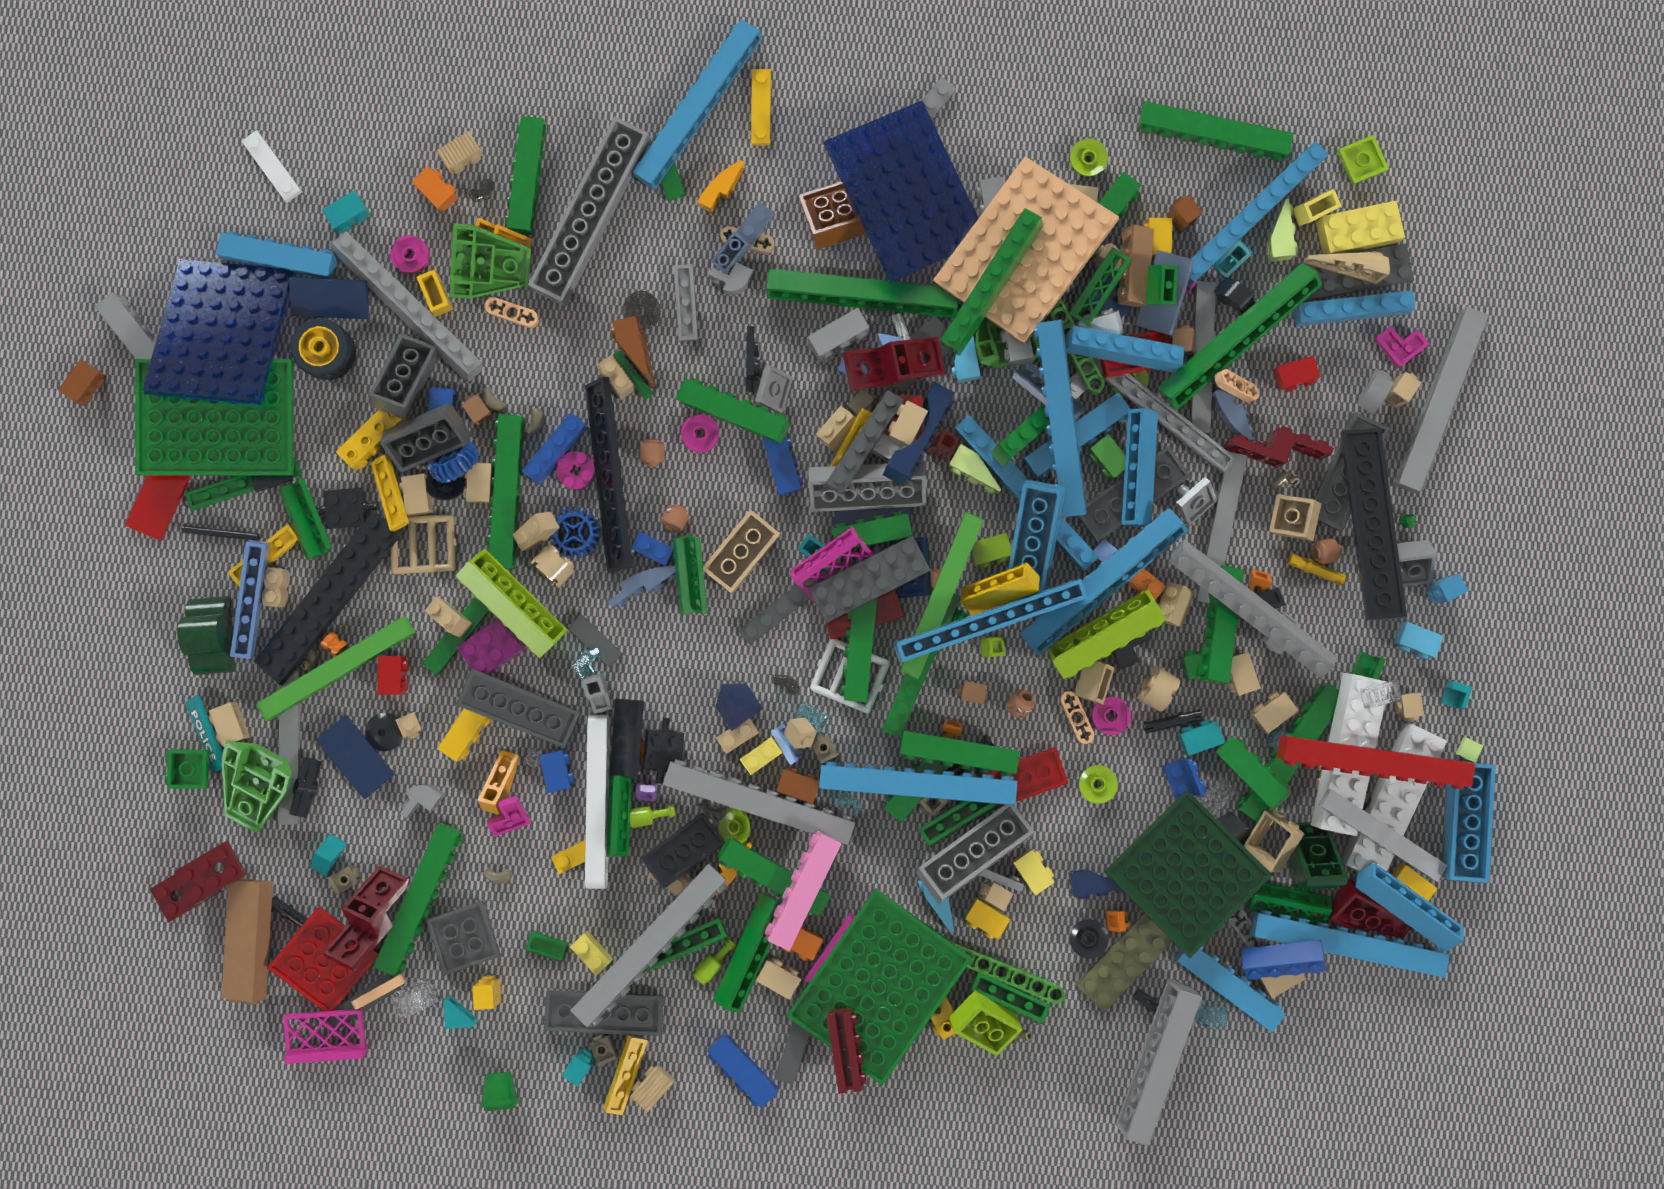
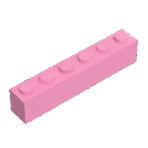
(803, 890)

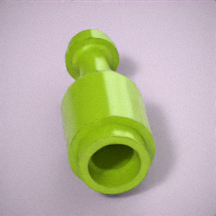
(644, 815)
(712, 964)

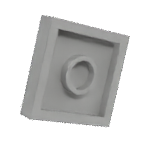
(773, 388)
(1195, 500)

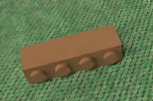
(1133, 282)

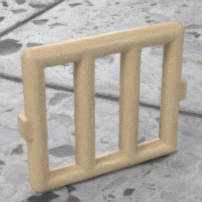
(433, 566)

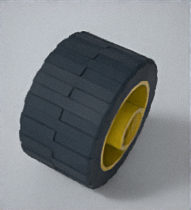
(323, 349)

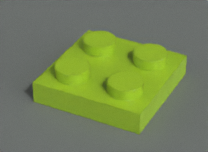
(1362, 159)

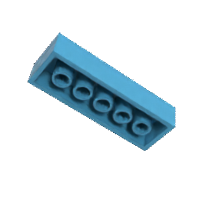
(1037, 528)
(1470, 827)

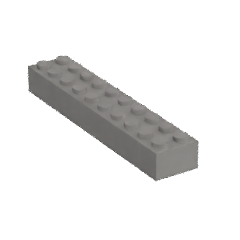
(589, 211)

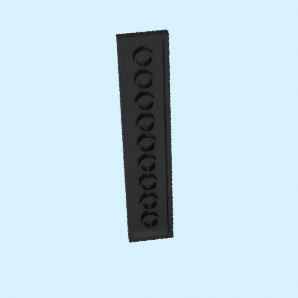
(608, 475)
(1373, 524)
(327, 598)

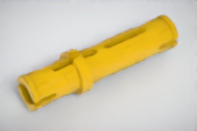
(1321, 571)

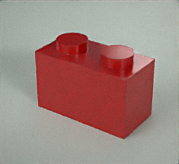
(1296, 373)
(392, 675)

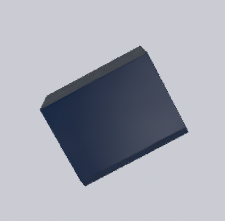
(737, 704)

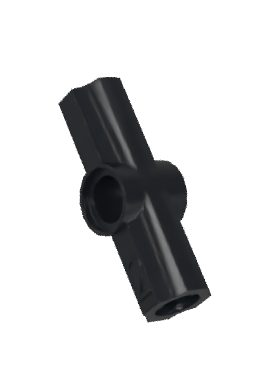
(305, 787)

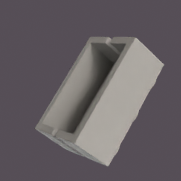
(839, 336)

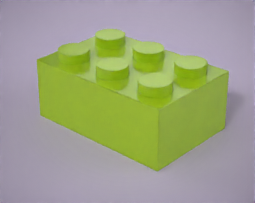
(985, 1023)

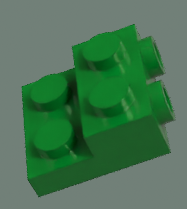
(187, 769)

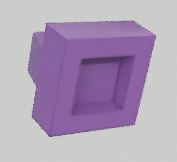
(646, 792)

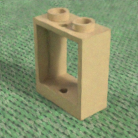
(1260, 830)

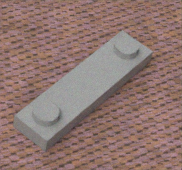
(685, 302)
(1011, 881)

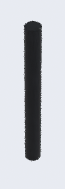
(220, 533)

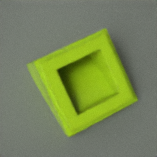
(992, 647)

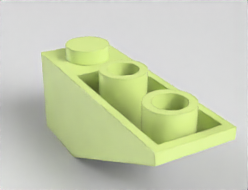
(1281, 238)
(970, 465)

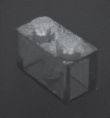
(415, 999)

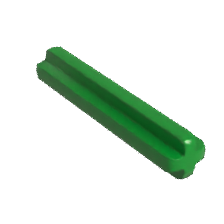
(633, 375)

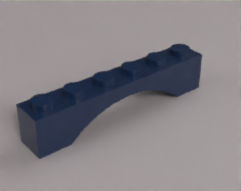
(903, 460)
(1086, 882)

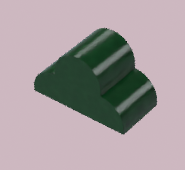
(207, 635)
(1316, 860)

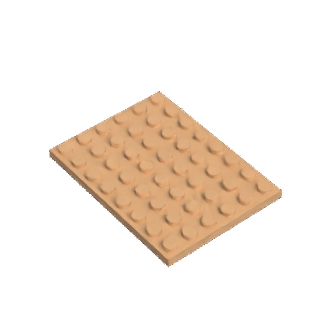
(1066, 242)

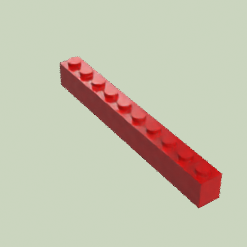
(1377, 761)

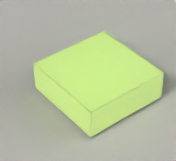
(1469, 749)

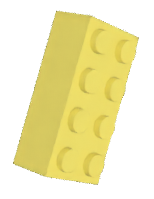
(1360, 229)

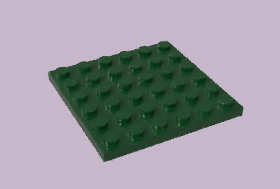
(1188, 873)

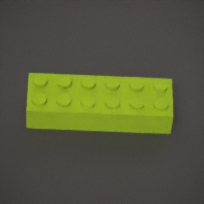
(511, 603)
(1106, 634)

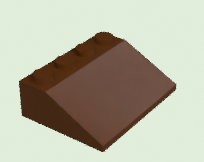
(830, 215)
(632, 340)

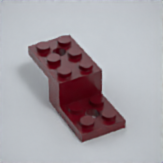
(893, 363)
(1278, 447)
(198, 881)
(366, 918)

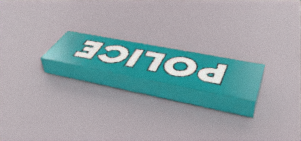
(205, 732)

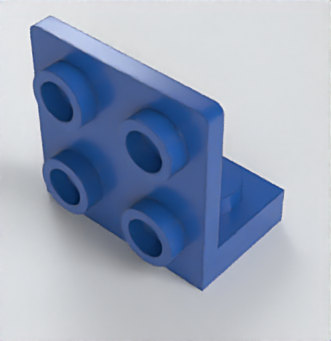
(1183, 776)

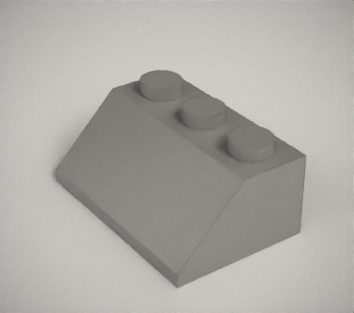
(1417, 562)

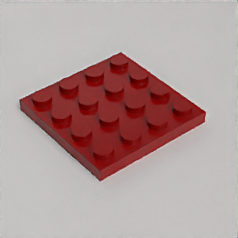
(309, 971)

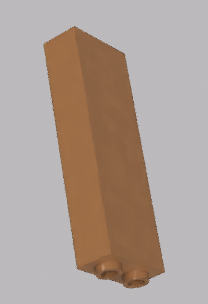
(247, 941)

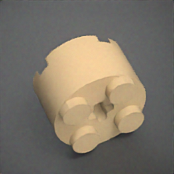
(552, 566)
(1158, 689)

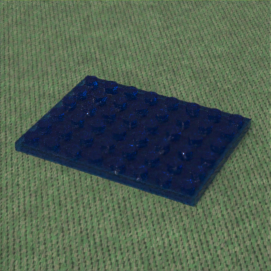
(903, 189)
(218, 332)

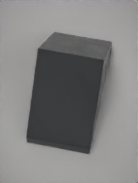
(1235, 827)

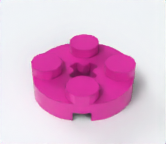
(400, 250)
(690, 438)
(569, 479)
(1118, 724)

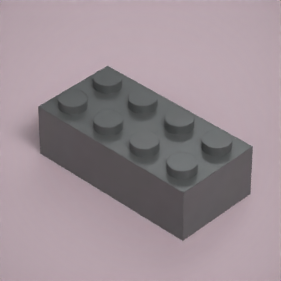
(403, 376)
(425, 437)

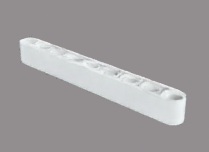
(597, 801)

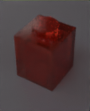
(943, 444)

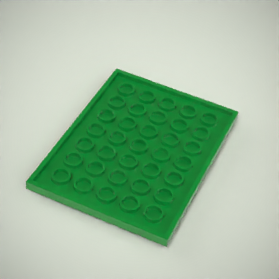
(216, 436)
(892, 977)

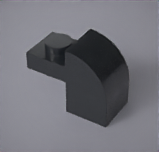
(1235, 295)
(1126, 656)

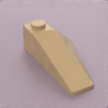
(1364, 266)

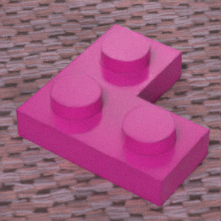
(1400, 350)
(512, 817)

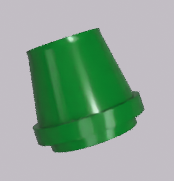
(498, 1092)

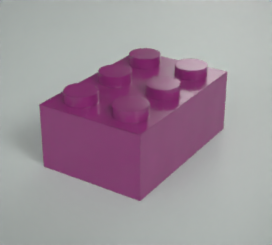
(491, 648)

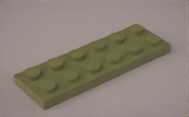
(1123, 962)

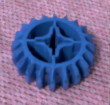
(454, 463)
(562, 521)

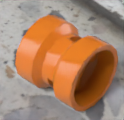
(334, 644)

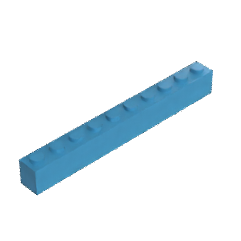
(697, 104)
(1256, 210)
(1061, 415)
(1013, 480)
(1106, 580)
(989, 620)
(918, 784)
(1351, 945)

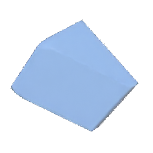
(883, 339)

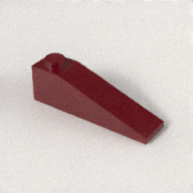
(1358, 910)

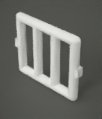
(832, 693)

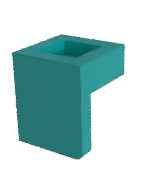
(1456, 694)

